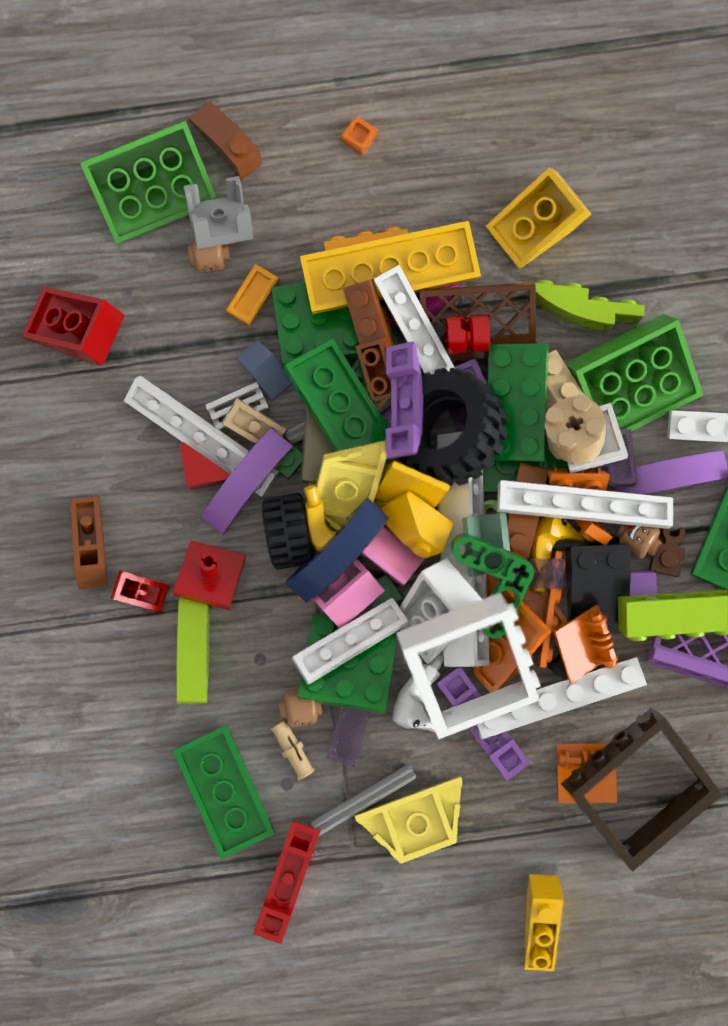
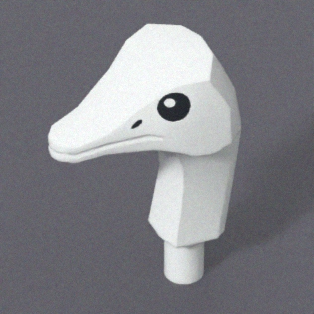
(408, 707)

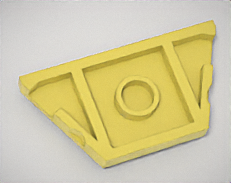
(349, 479)
(416, 821)

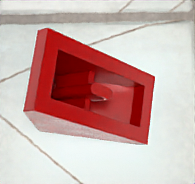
(199, 470)
(139, 591)

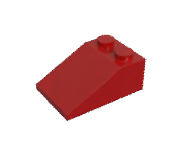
(74, 324)

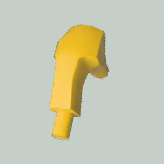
(317, 528)
(547, 533)

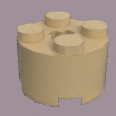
(561, 425)

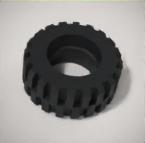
(479, 438)

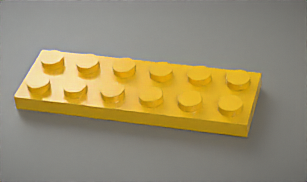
(426, 257)

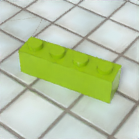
(673, 614)

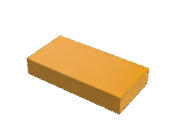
(252, 295)

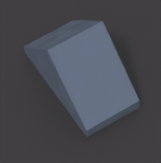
(265, 369)

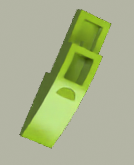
(572, 305)

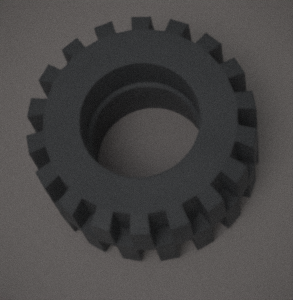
(286, 530)

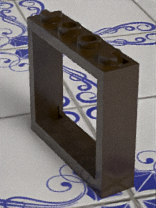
(667, 821)

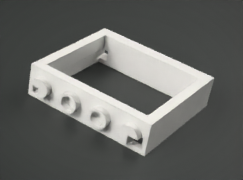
(454, 625)

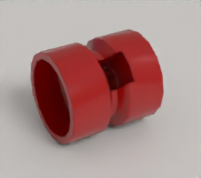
(467, 334)

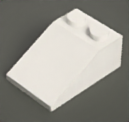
(435, 594)

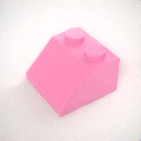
(392, 556)
(349, 594)

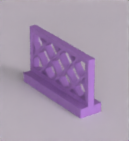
(687, 663)

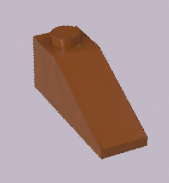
(227, 140)
(520, 526)
(88, 543)

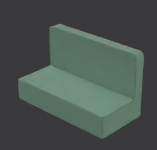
(489, 528)

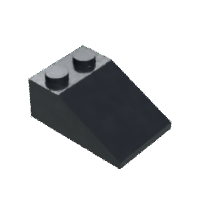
(597, 578)

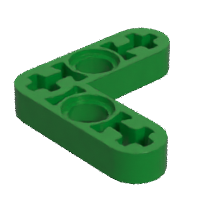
(503, 571)

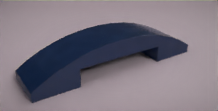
(338, 552)

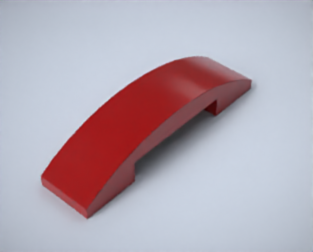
(286, 882)

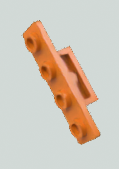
(543, 606)

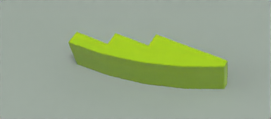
(192, 652)

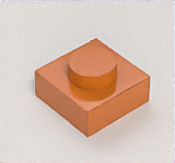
(594, 531)

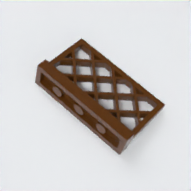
(499, 338)

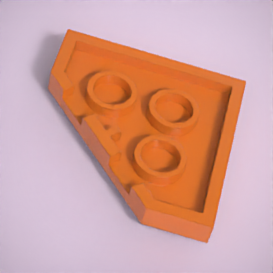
(501, 659)

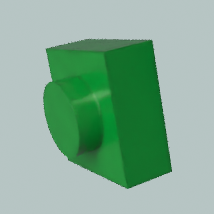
(290, 463)
(390, 591)

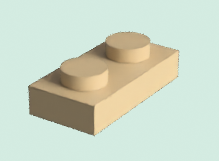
(250, 422)

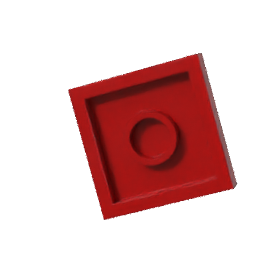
(209, 575)

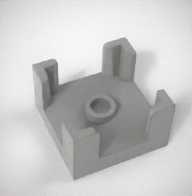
(219, 219)

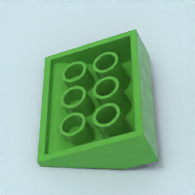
(144, 181)
(640, 372)

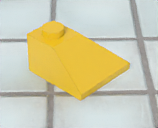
(417, 524)

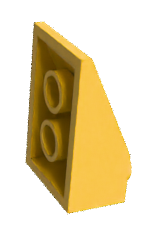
(538, 218)
(399, 479)

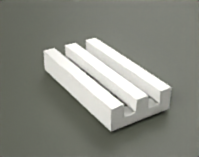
(232, 397)

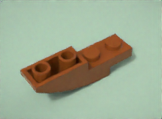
(373, 334)

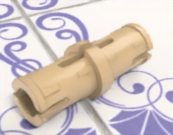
(292, 749)

